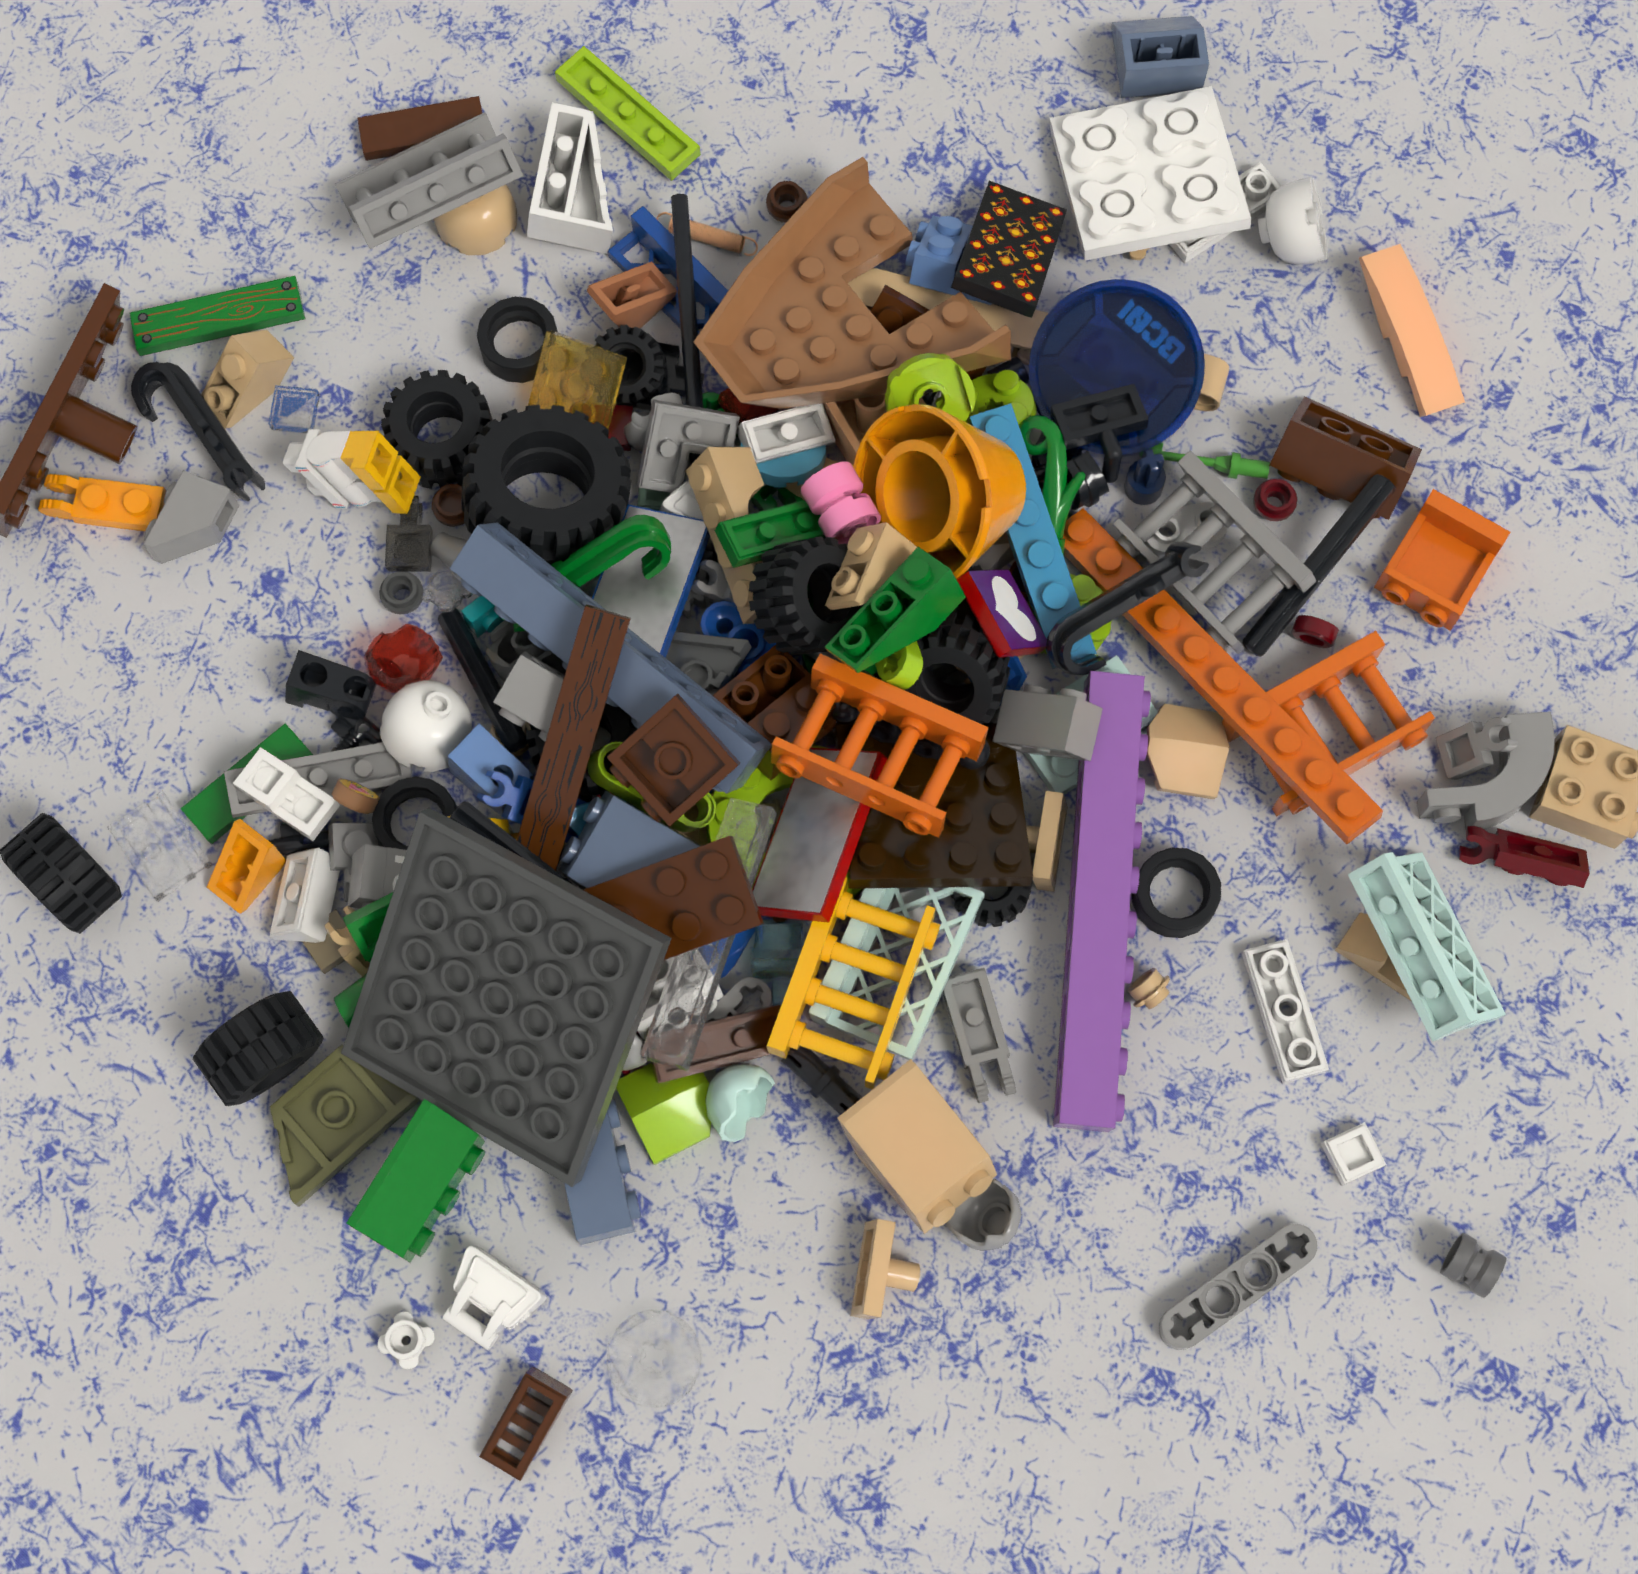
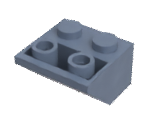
(1160, 56)

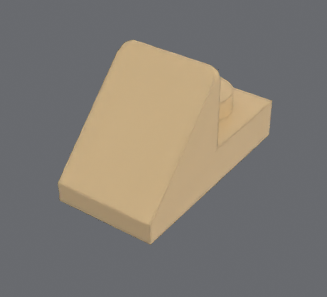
(1367, 951)

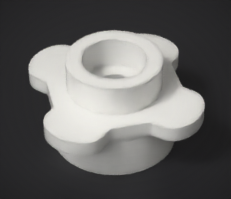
(392, 1343)

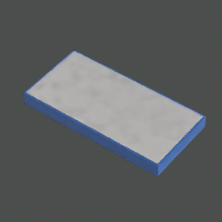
(657, 602)

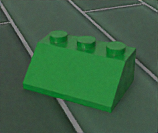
(418, 1182)

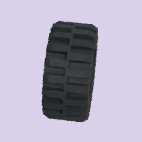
(551, 444)

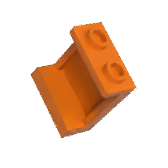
(1441, 560)

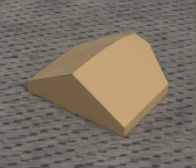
(1187, 750)

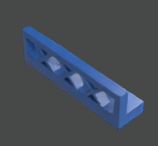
(660, 245)

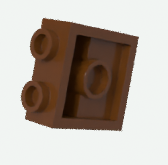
(672, 761)

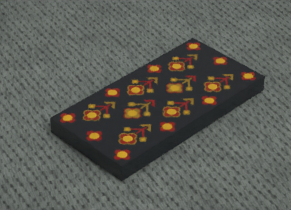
(1009, 249)

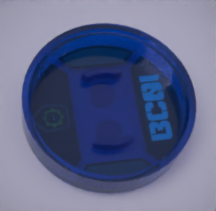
(1114, 338)

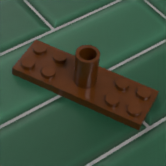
(67, 415)
(688, 896)

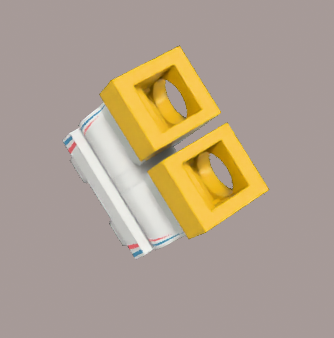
(352, 469)

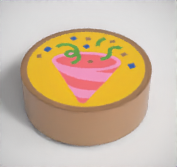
(355, 796)

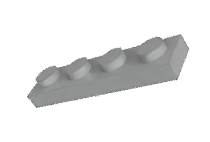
(365, 765)

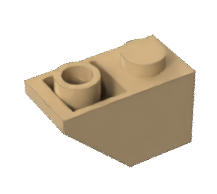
(246, 375)
(870, 560)

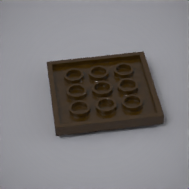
(981, 836)

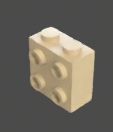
(1590, 788)

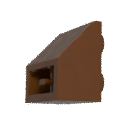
(773, 700)

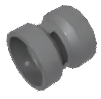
(1479, 1268)

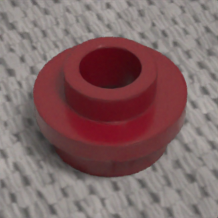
(1275, 488)

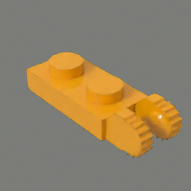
(104, 502)

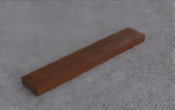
(572, 733)

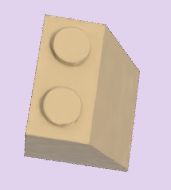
(917, 1147)

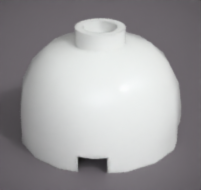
(1295, 223)
(425, 724)

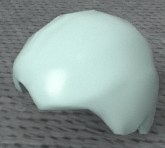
(736, 1097)

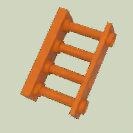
(1325, 682)
(877, 702)

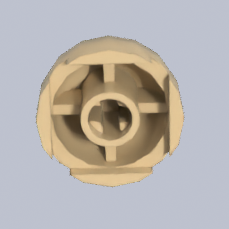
(479, 224)

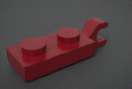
(1527, 855)

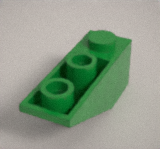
(899, 612)

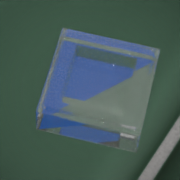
(293, 409)

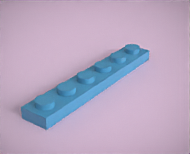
(1034, 538)

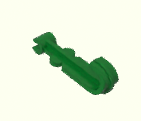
(613, 547)

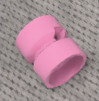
(838, 499)

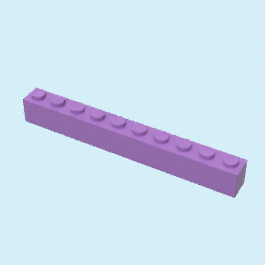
(1099, 909)

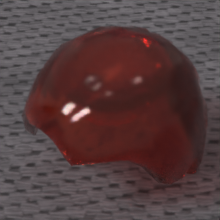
(402, 658)

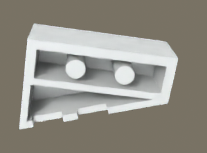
(569, 184)

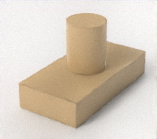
(1047, 840)
(880, 1271)

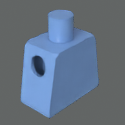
(480, 753)

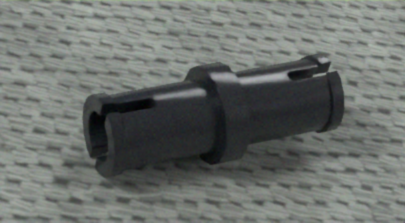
(822, 1079)

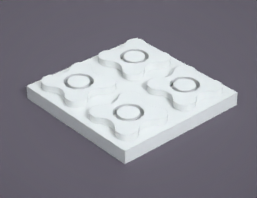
(1149, 173)

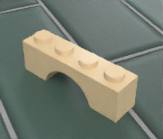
(723, 485)

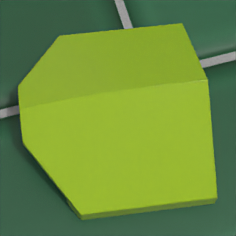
(667, 1113)

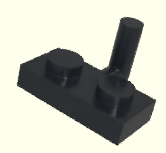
(1101, 419)

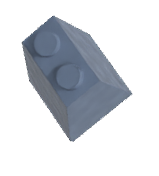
(618, 842)

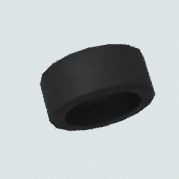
(500, 315)
(398, 794)
(1202, 870)

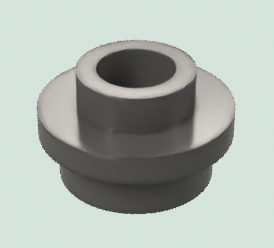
(396, 582)

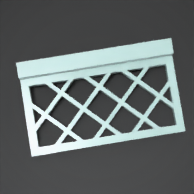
(863, 937)
(1411, 941)

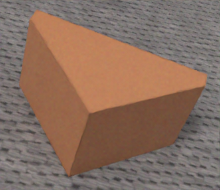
(633, 295)

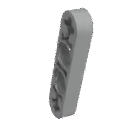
(1241, 1291)

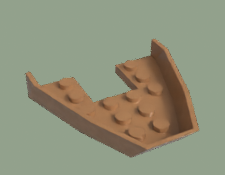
(799, 331)

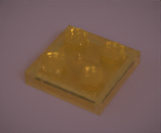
(577, 377)

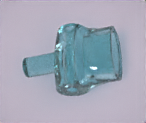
(776, 955)

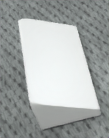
(786, 432)
(305, 897)

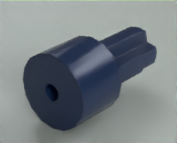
(1145, 478)

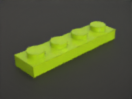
(627, 113)

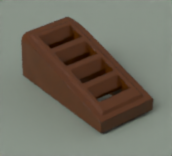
(546, 1386)

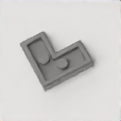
(675, 432)

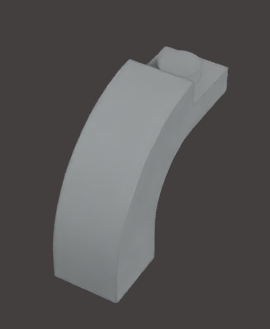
(1516, 780)

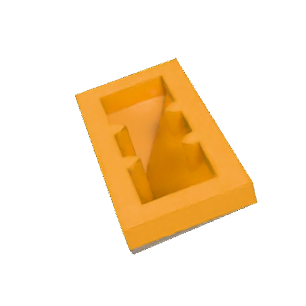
(244, 867)

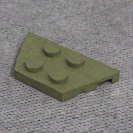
(332, 1120)

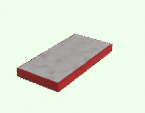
(813, 846)

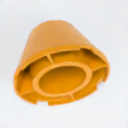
(941, 482)

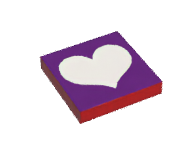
(1002, 613)

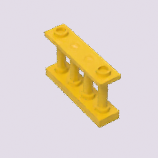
(807, 989)

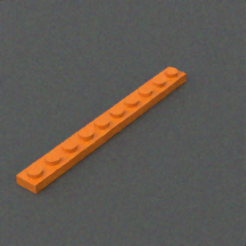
(1226, 686)

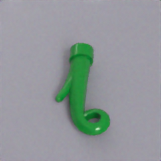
(1055, 491)

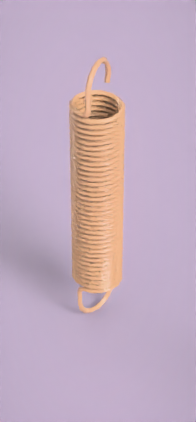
(715, 236)

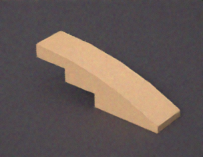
(1412, 330)

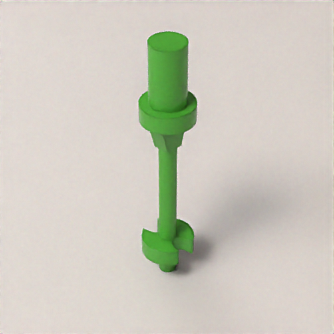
(1231, 465)

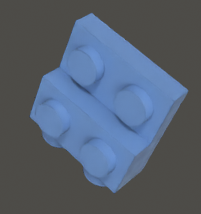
(938, 254)

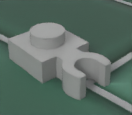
(1470, 746)

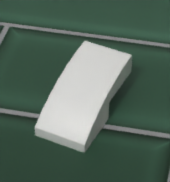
(286, 794)

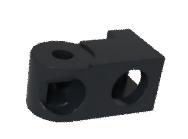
(329, 686)

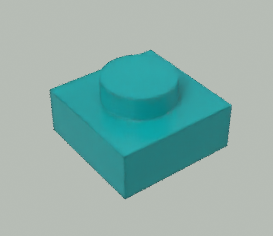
(481, 616)

